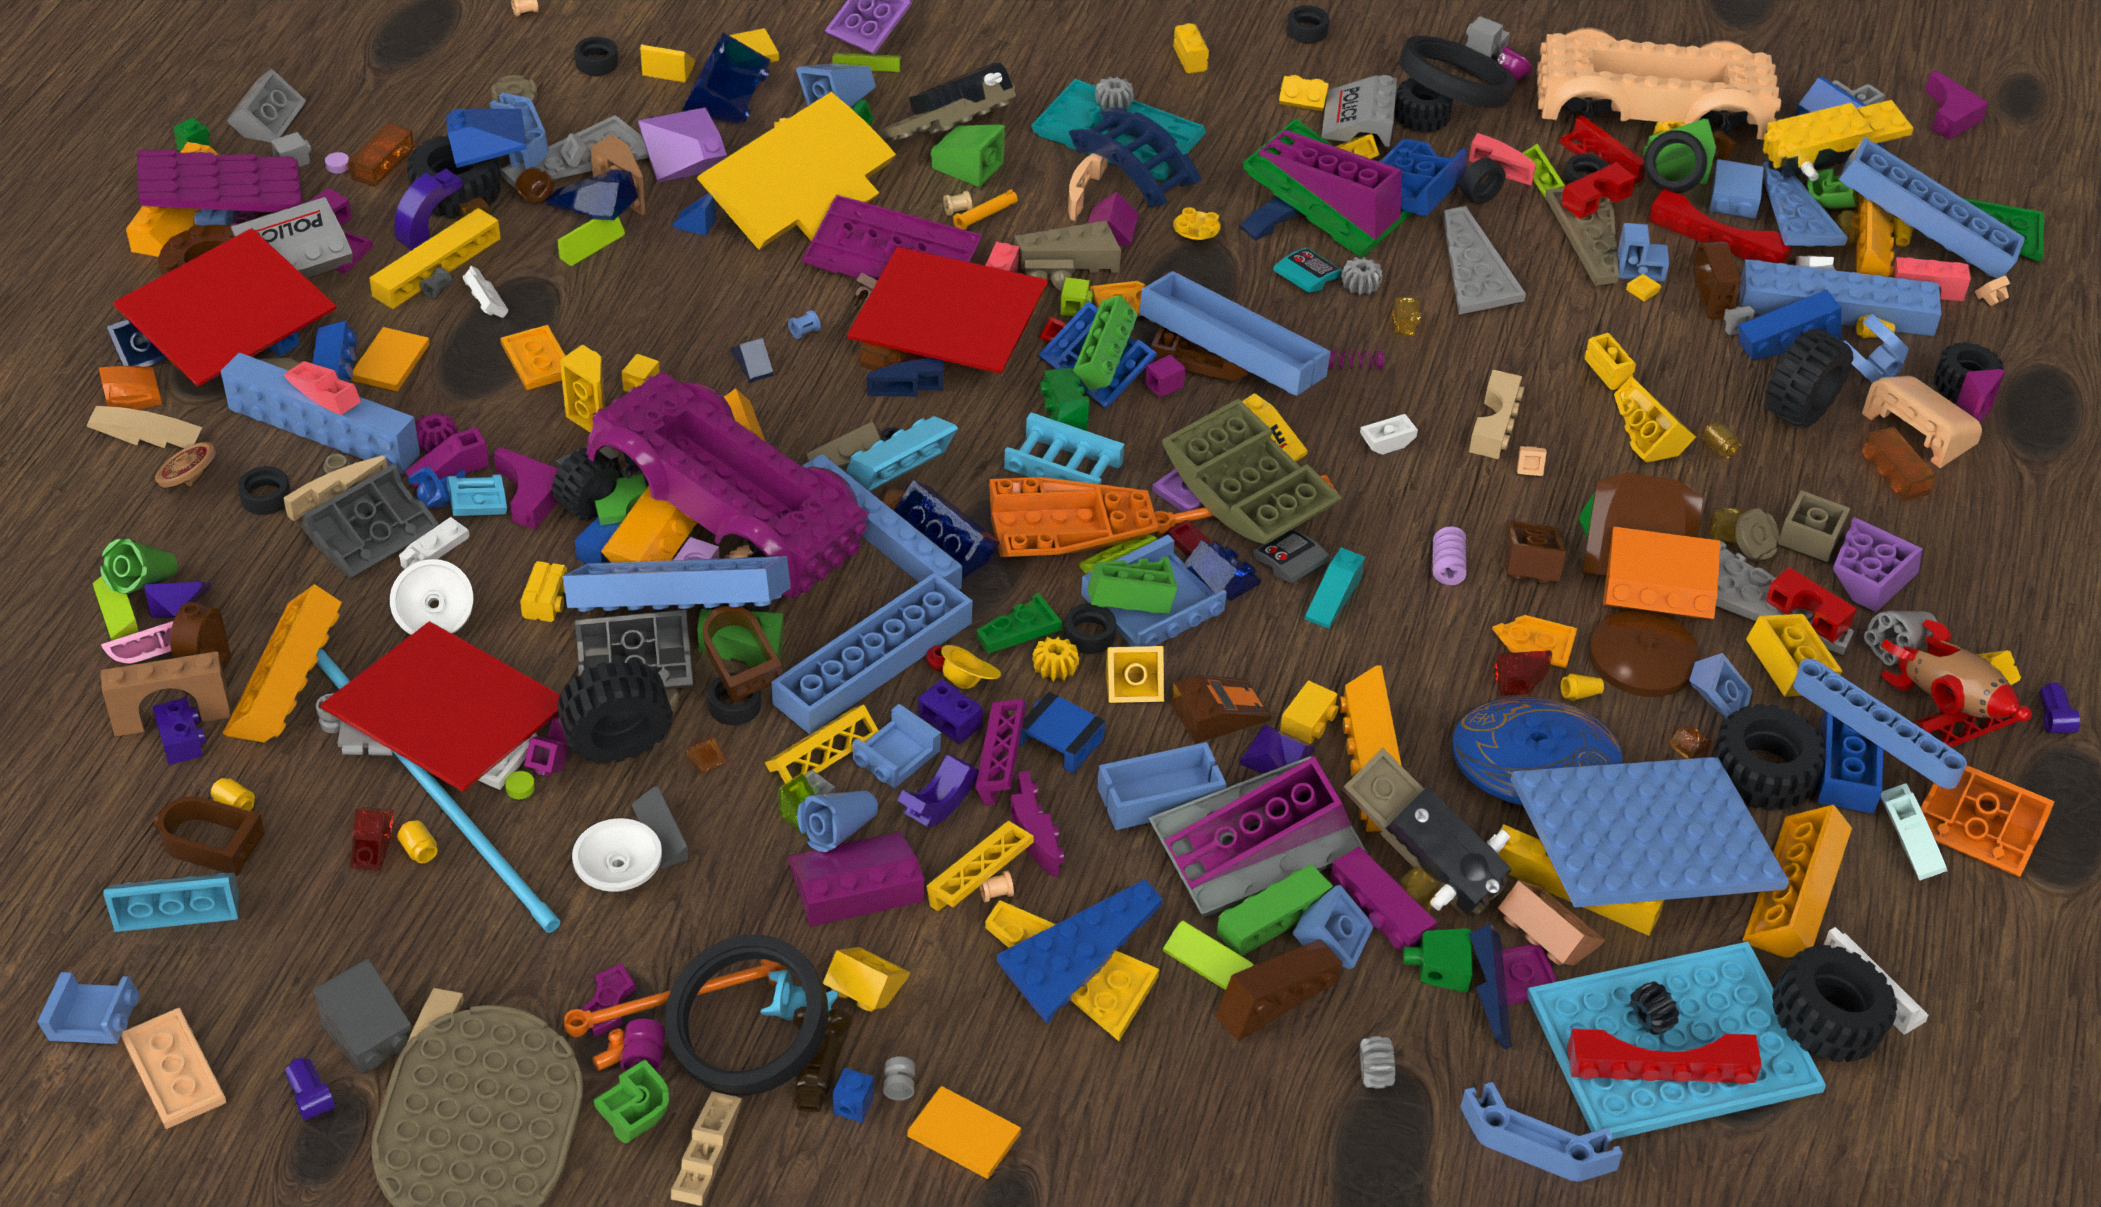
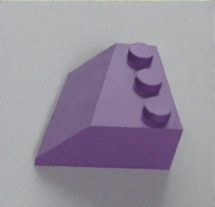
(1875, 564)

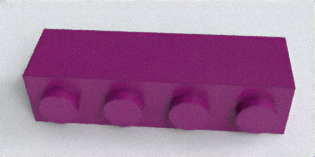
(1381, 899)

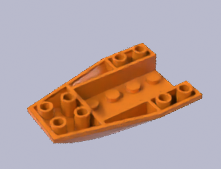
(1066, 516)

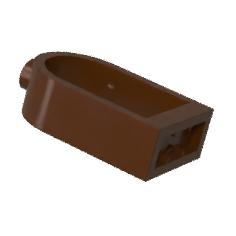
(1716, 278)
(196, 624)
(753, 678)
(232, 859)

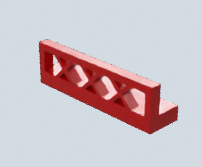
(1603, 145)
(1941, 719)

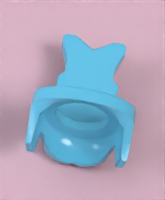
(789, 997)

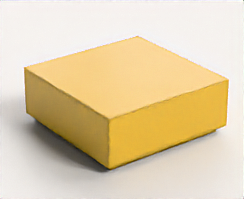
(1643, 287)

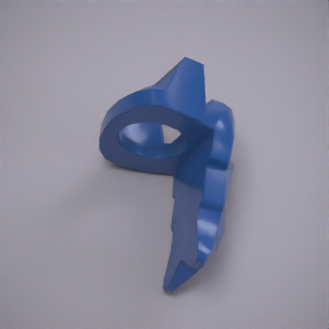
(434, 492)

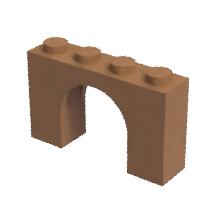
(195, 674)

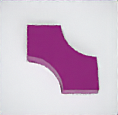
(612, 989)

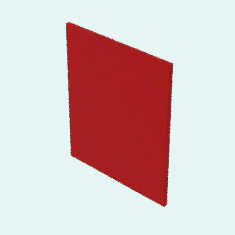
(224, 305)
(948, 309)
(445, 705)

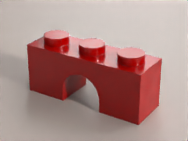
(1584, 194)
(1796, 591)

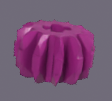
(434, 430)

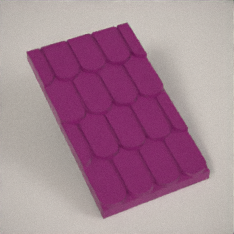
(218, 181)
(864, 236)

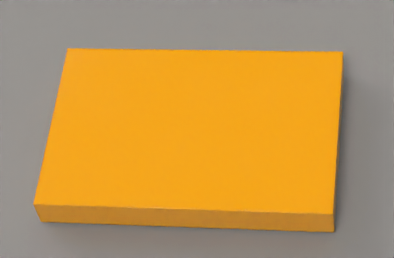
(534, 356)
(390, 359)
(964, 1132)

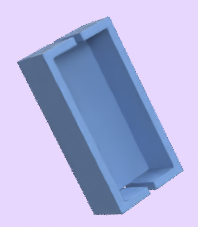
(1157, 783)

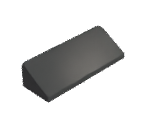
(654, 812)

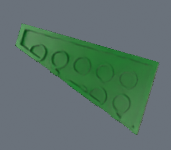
(2023, 221)

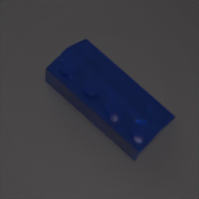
(946, 527)

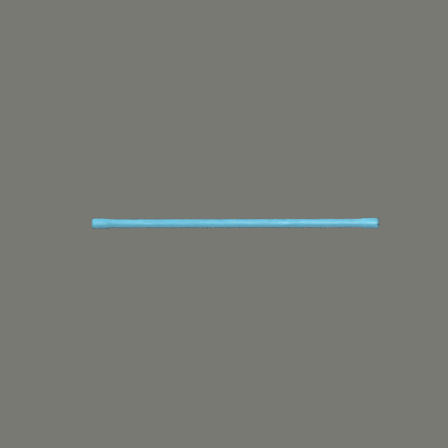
(538, 909)

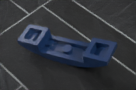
(1263, 219)

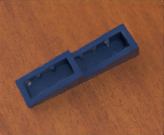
(1493, 992)

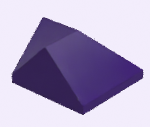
(167, 598)
(1274, 750)

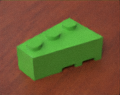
(1133, 586)
(740, 643)

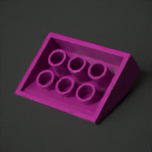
(857, 878)

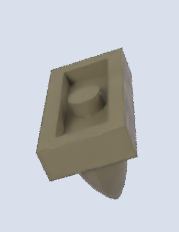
(1050, 269)

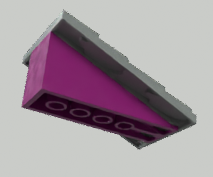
(1256, 834)

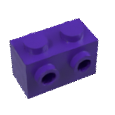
(950, 711)
(178, 730)

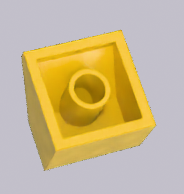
(864, 978)

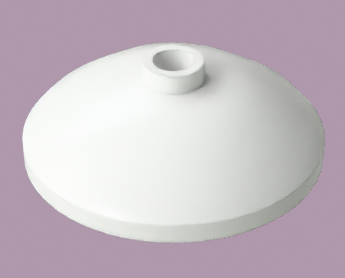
(429, 582)
(617, 854)

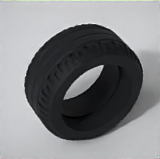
(1661, 142)

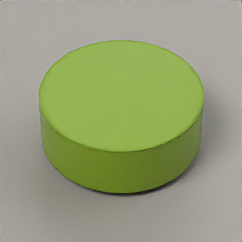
(519, 785)

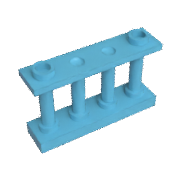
(1067, 438)

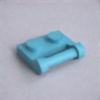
(477, 495)

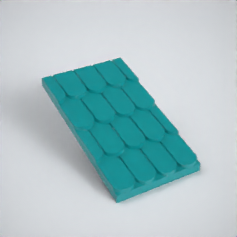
(1079, 110)

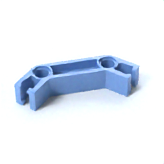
(535, 134)
(1538, 1141)

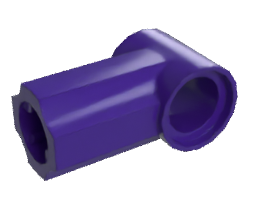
(2058, 712)
(310, 1093)

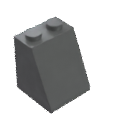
(362, 1016)

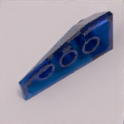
(599, 196)

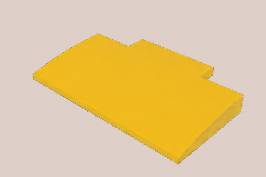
(798, 171)

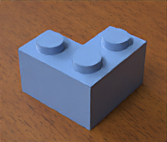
(1640, 257)

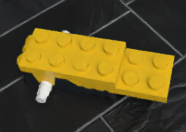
(1829, 136)

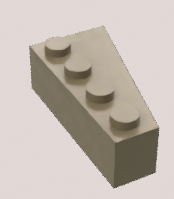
(1088, 245)

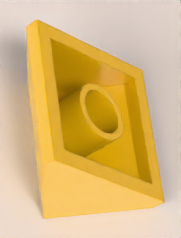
(666, 63)
(1135, 674)

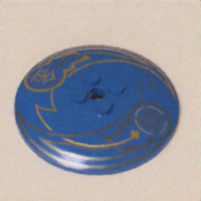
(1502, 738)

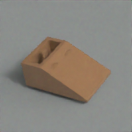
(615, 154)

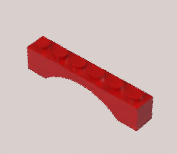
(1680, 216)
(1601, 1055)

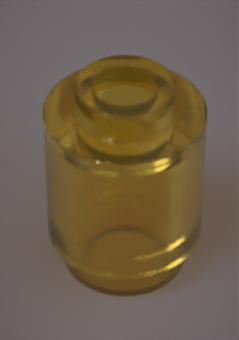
(1850, 225)
(1721, 439)

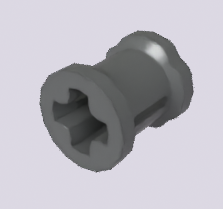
(435, 283)

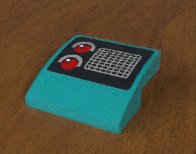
(1307, 270)

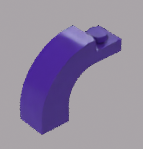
(418, 203)
(942, 793)

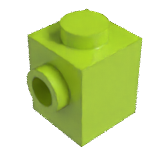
(1075, 296)

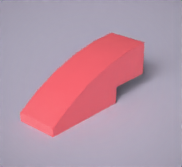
(1514, 163)
(323, 387)

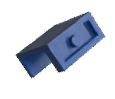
(1064, 729)

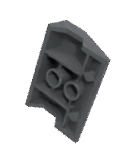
(368, 523)
(647, 638)

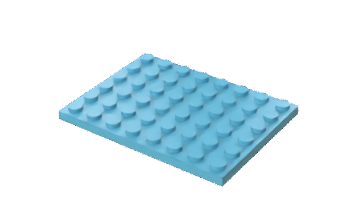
(1715, 996)

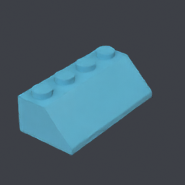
(901, 452)
(173, 902)

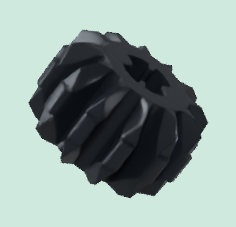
(1654, 1008)

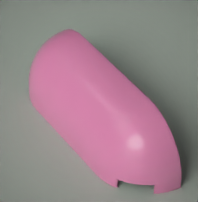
(140, 645)

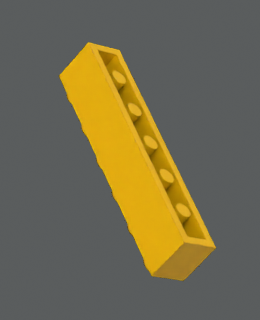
(445, 250)
(1532, 865)

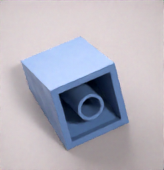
(844, 80)

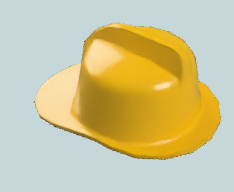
(965, 668)

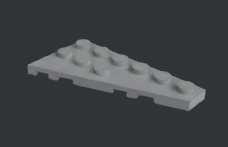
(558, 167)
(1476, 267)
(1745, 591)

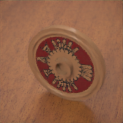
(186, 465)

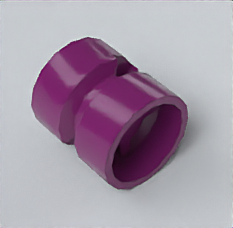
(642, 1042)

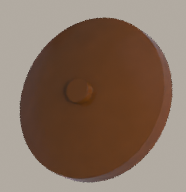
(1643, 653)

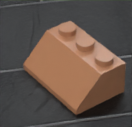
(1549, 924)

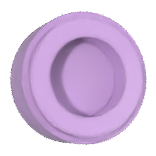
(337, 162)

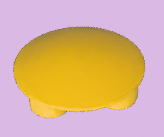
(1197, 224)

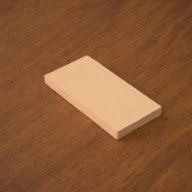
(173, 1068)

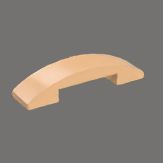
(1091, 167)

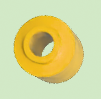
(233, 794)
(417, 841)

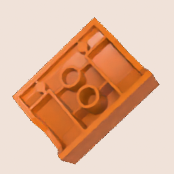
(1988, 819)

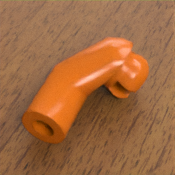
(613, 1053)

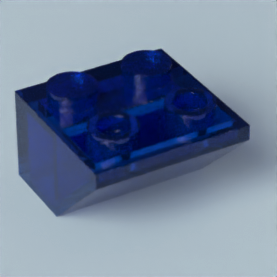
(1221, 569)

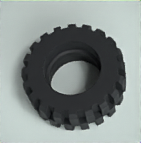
(478, 179)
(1808, 378)
(614, 711)
(1779, 733)
(1823, 1026)

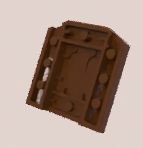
(1194, 357)
(1638, 504)

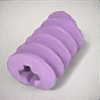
(1449, 555)

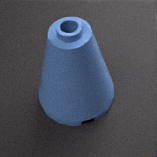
(835, 817)

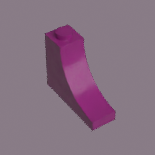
(1958, 106)
(533, 483)

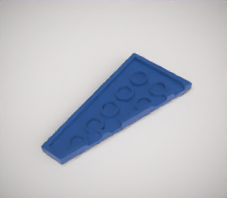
(1069, 954)

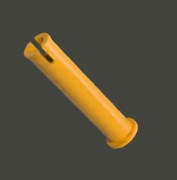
(984, 210)

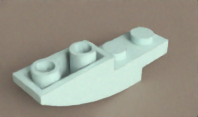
(1913, 831)

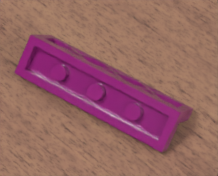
(994, 749)

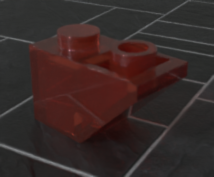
(1521, 671)
(371, 837)

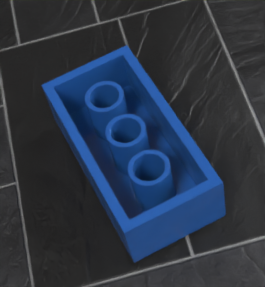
(1851, 768)

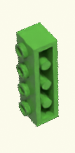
(1105, 342)
(1272, 910)

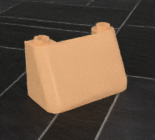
(1947, 426)

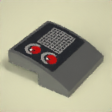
(1292, 555)

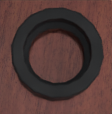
(1306, 33)
(593, 46)
(1585, 163)
(1476, 174)
(262, 477)
(1090, 613)
(731, 714)

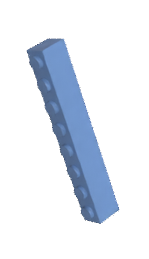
(896, 536)

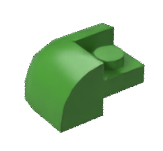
(1832, 192)
(635, 1102)

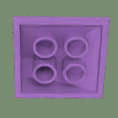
(867, 22)
(682, 144)

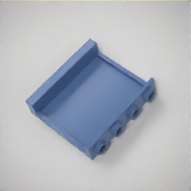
(1190, 607)

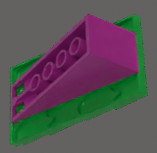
(1334, 188)

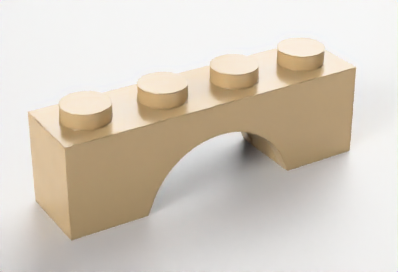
(1490, 432)

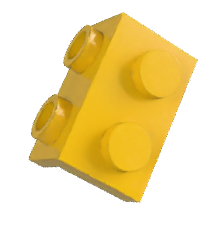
(1303, 93)

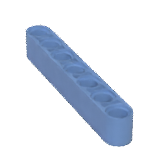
(1880, 724)

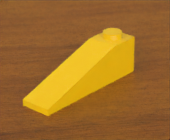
(1652, 427)

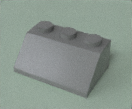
(266, 108)

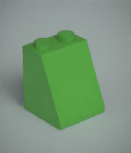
(970, 152)
(1678, 159)

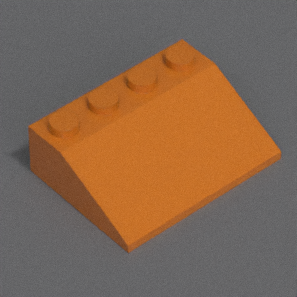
(1662, 573)

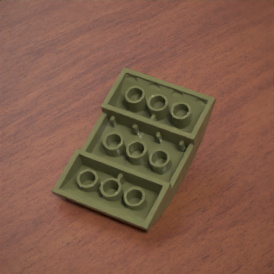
(1246, 475)

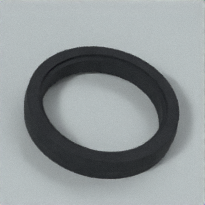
(1483, 95)
(708, 964)

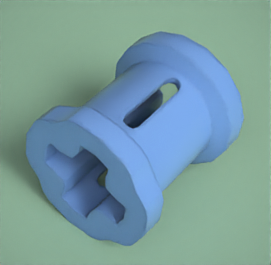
(804, 324)

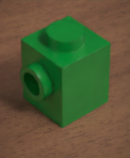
(192, 132)

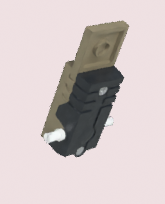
(955, 102)
(1430, 835)

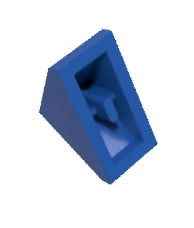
(697, 217)

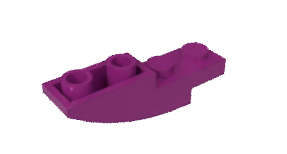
(1029, 817)

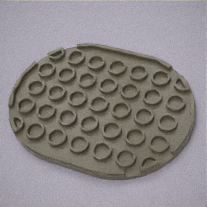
(478, 1112)

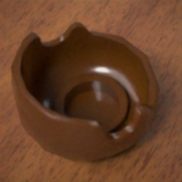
(534, 185)

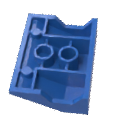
(1424, 175)

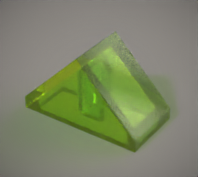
(791, 796)

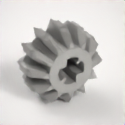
(1114, 93)
(1362, 276)
(1377, 1062)

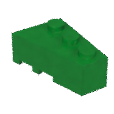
(1065, 398)

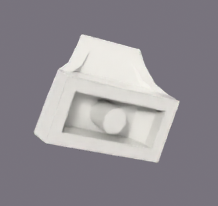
(1815, 262)
(1389, 434)

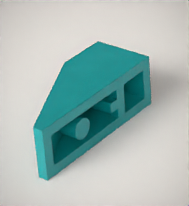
(1336, 587)

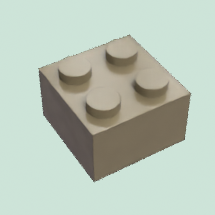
(1814, 526)

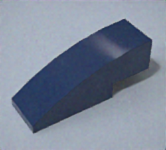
(906, 378)

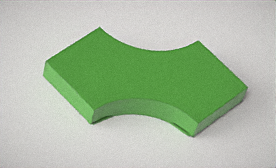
(617, 505)

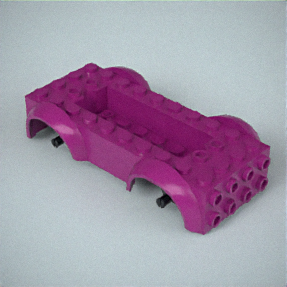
(731, 478)

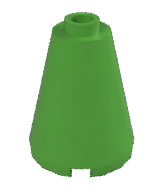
(134, 564)

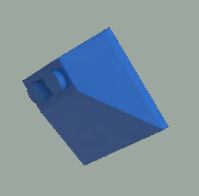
(484, 134)
(1068, 343)

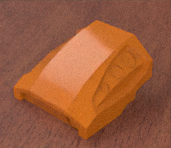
(130, 386)

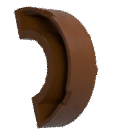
(192, 244)

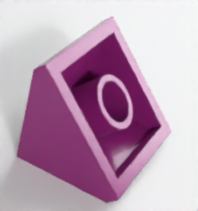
(1119, 215)
(1980, 392)

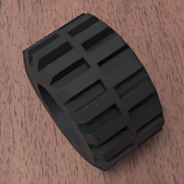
(1421, 107)
(1957, 361)
(584, 481)

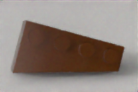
(1276, 987)

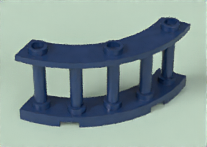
(1147, 132)

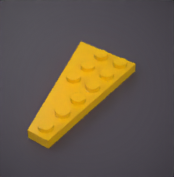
(1110, 995)

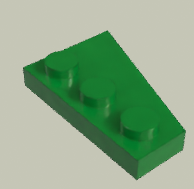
(1022, 625)

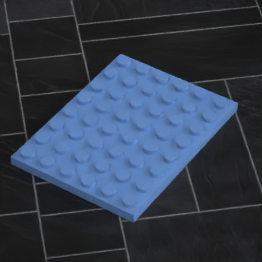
(1647, 831)

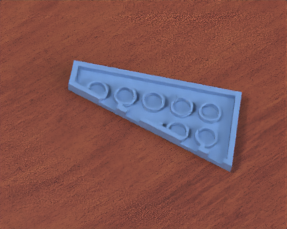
(1799, 214)

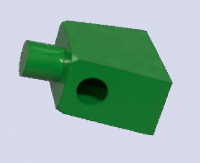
(1443, 958)

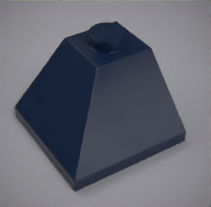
(133, 346)

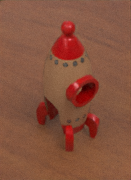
(1975, 683)

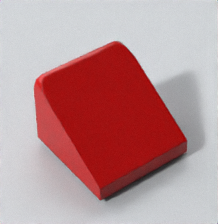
(1051, 329)

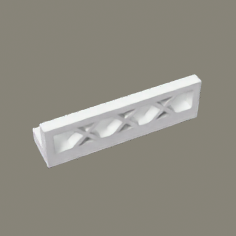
(1908, 1012)

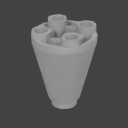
(1900, 628)

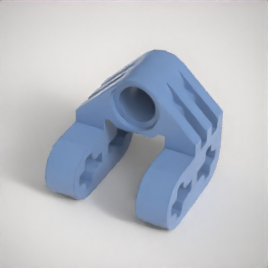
(1886, 359)

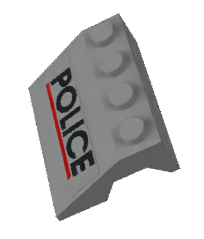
(1361, 108)
(304, 236)

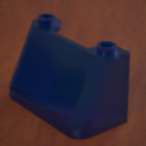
(728, 81)

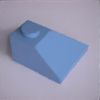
(1720, 684)
(1338, 925)

